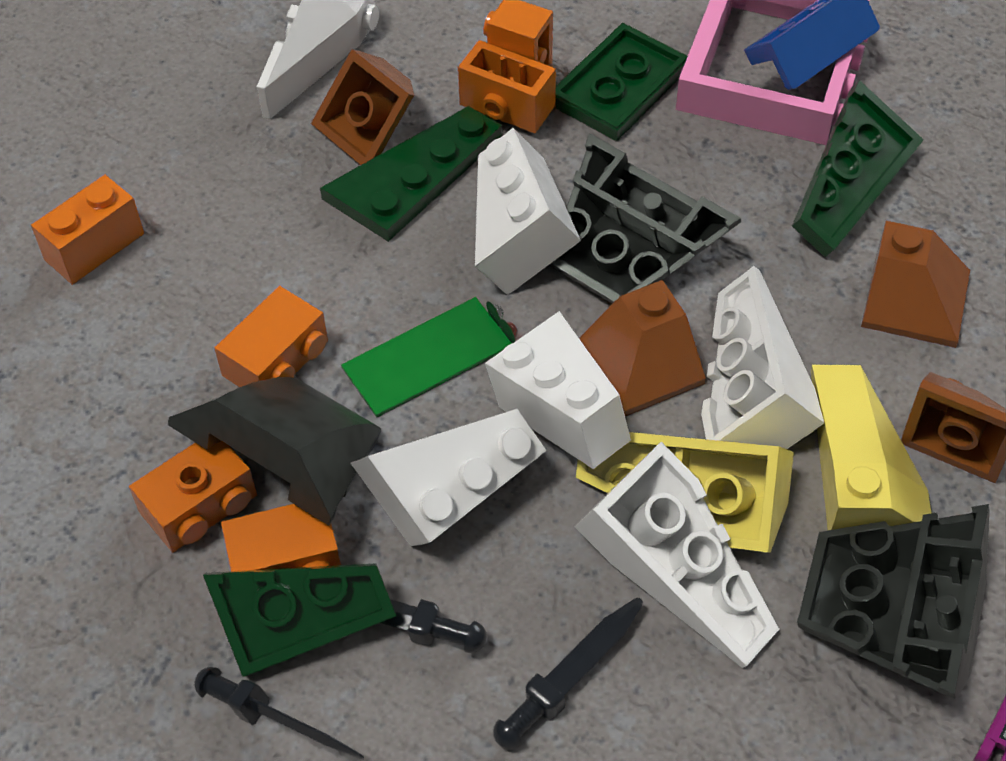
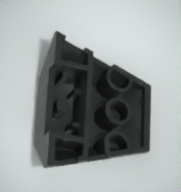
(632, 225)
(290, 433)
(903, 595)

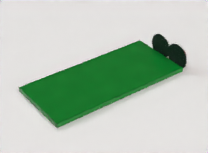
(429, 354)

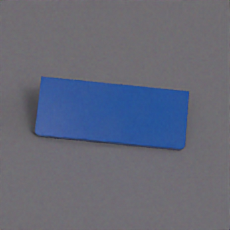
(814, 39)

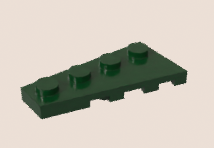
(855, 167)
(408, 177)

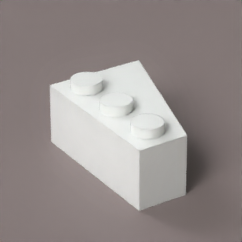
(518, 214)
(560, 391)
(446, 475)

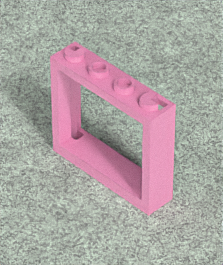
(753, 105)

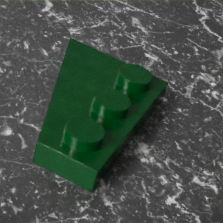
(295, 610)

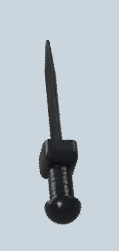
(426, 623)
(547, 694)
(251, 702)

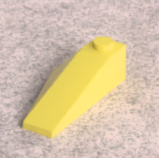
(861, 455)
(742, 481)

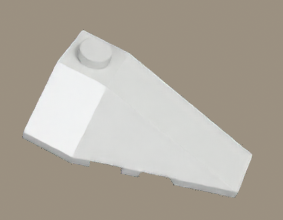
(315, 42)
(758, 376)
(673, 549)

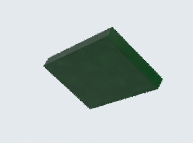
(619, 81)

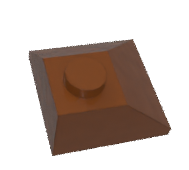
(364, 105)
(916, 286)
(645, 348)
(957, 427)

